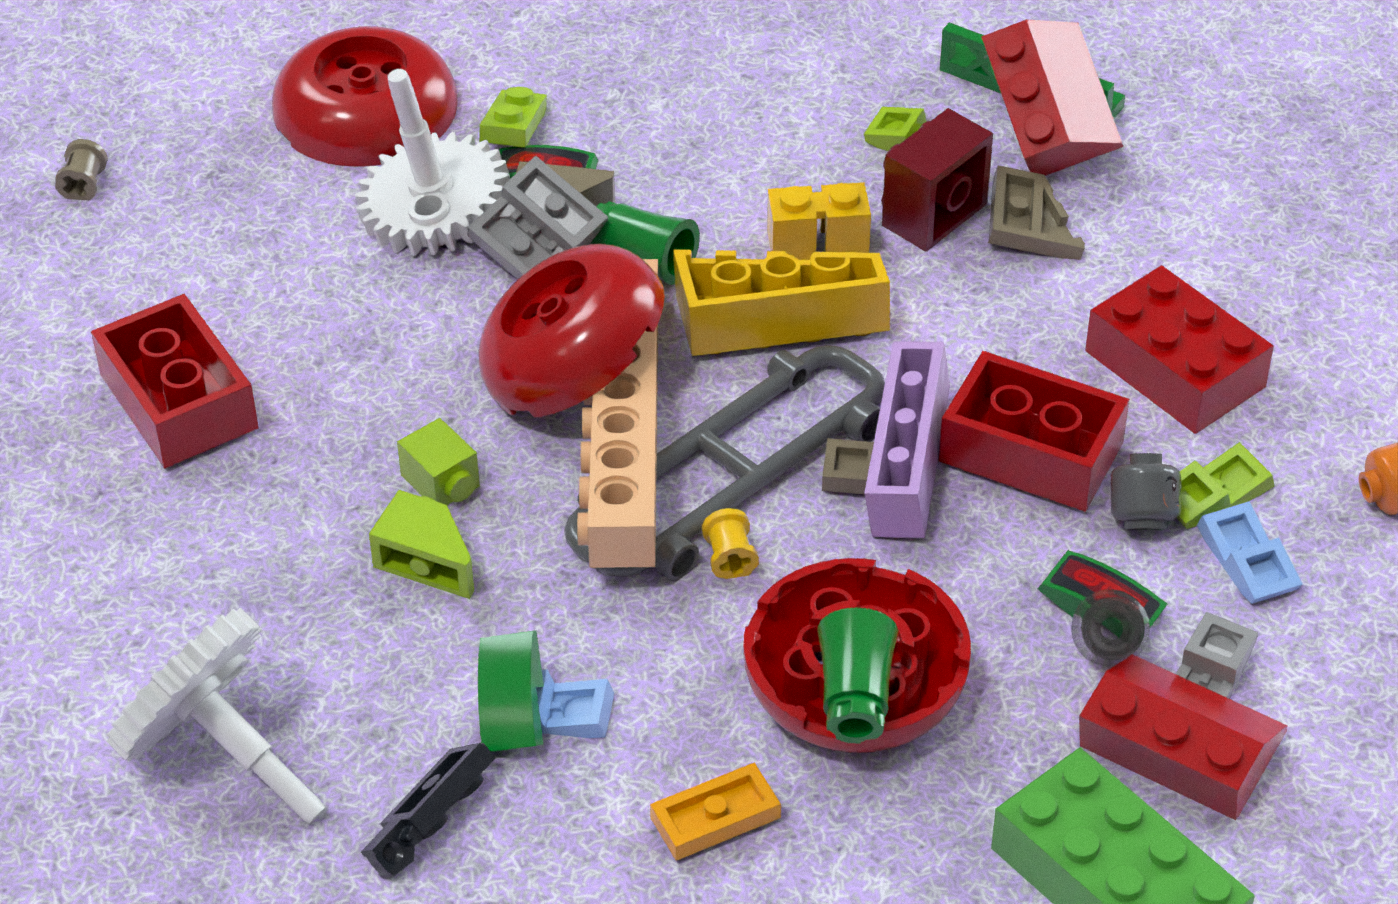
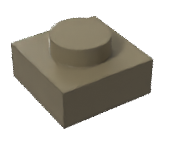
(846, 465)

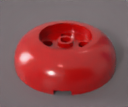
(338, 98)
(568, 328)
(926, 664)

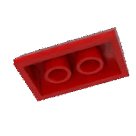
(1051, 94)
(1179, 734)

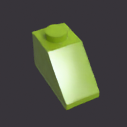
(422, 544)

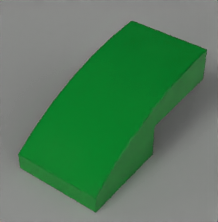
(507, 691)

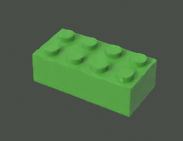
(1097, 842)

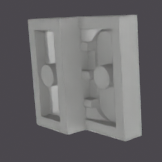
(535, 219)

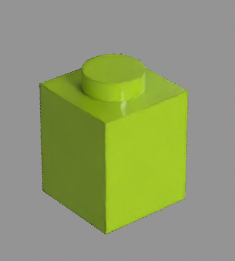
(439, 463)

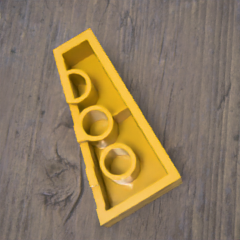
(779, 299)

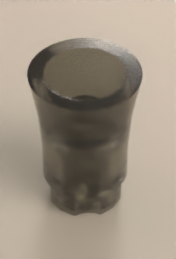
(1088, 621)

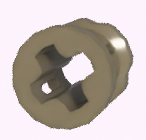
(83, 163)

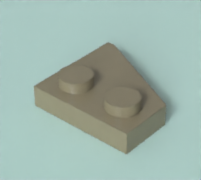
(1029, 216)

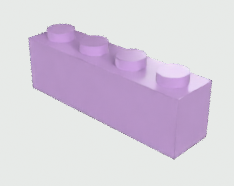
(907, 440)

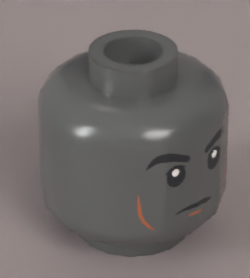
(1146, 492)

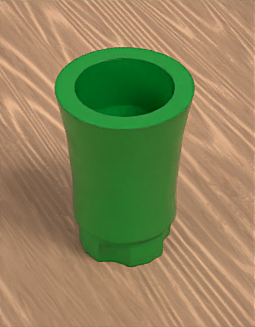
(648, 235)
(856, 671)

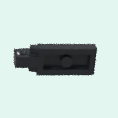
(424, 807)

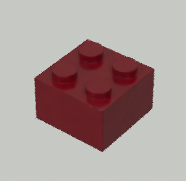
(936, 179)

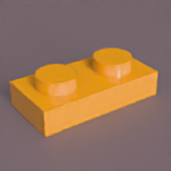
(715, 811)

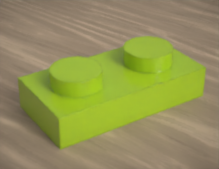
(513, 117)

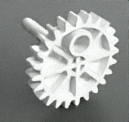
(430, 185)
(191, 689)

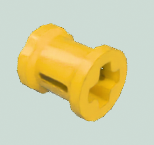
(728, 534)

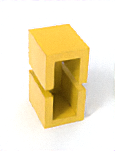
(842, 215)

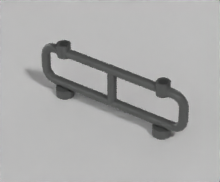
(857, 418)

